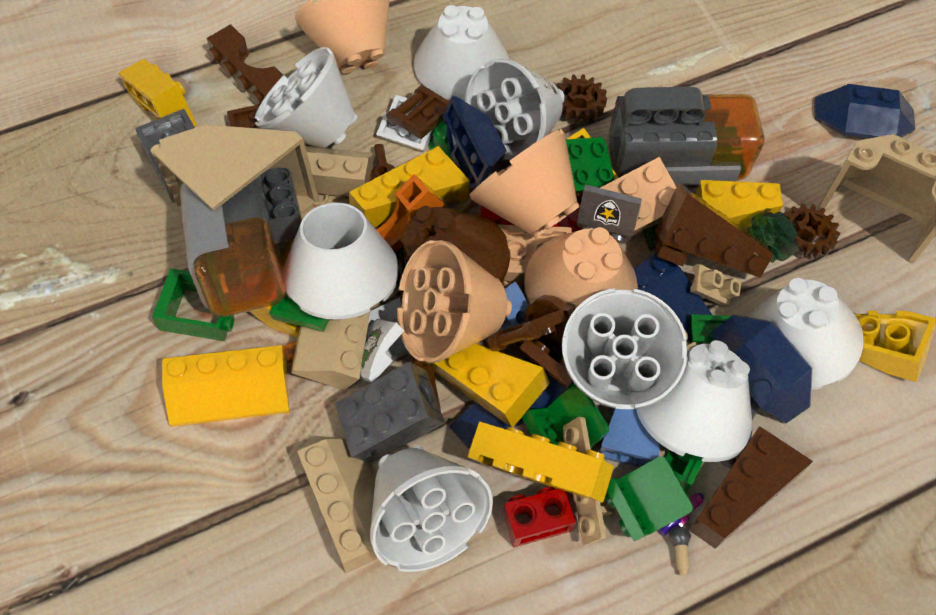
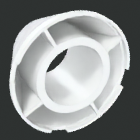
(339, 264)

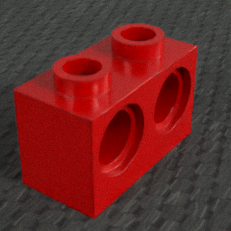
(541, 524)

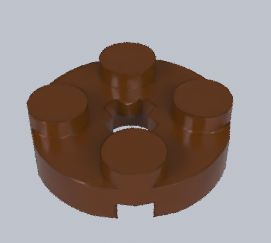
(545, 305)

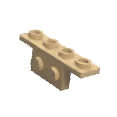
(589, 511)

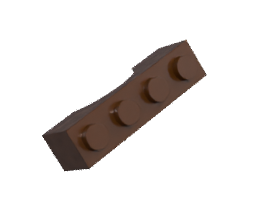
(230, 51)

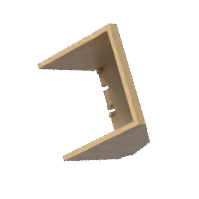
(225, 159)

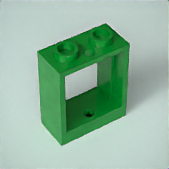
(169, 302)

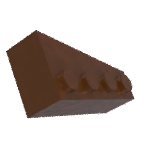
(708, 233)
(753, 481)

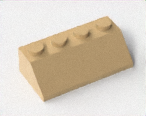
(339, 170)
(332, 355)
(344, 497)

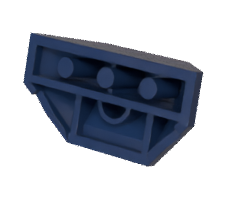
(865, 111)
(472, 141)
(778, 372)

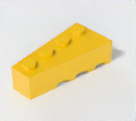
(377, 197)

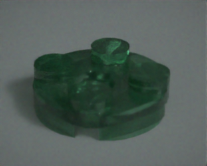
(775, 232)

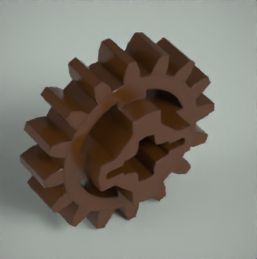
(580, 98)
(811, 228)

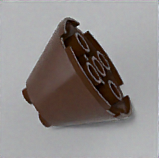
(470, 233)

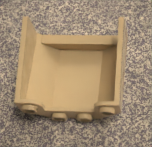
(895, 176)

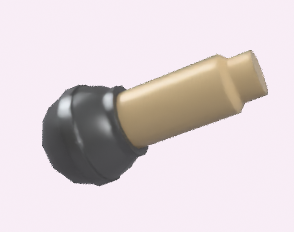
(680, 539)

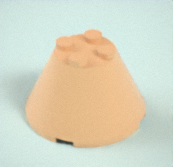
(348, 28)
(534, 188)
(578, 267)
(448, 302)

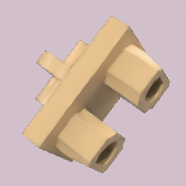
(714, 285)

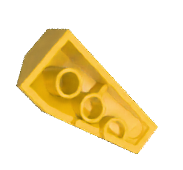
(896, 342)

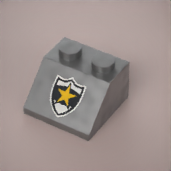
(609, 211)

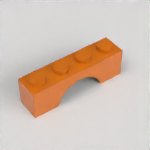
(409, 199)

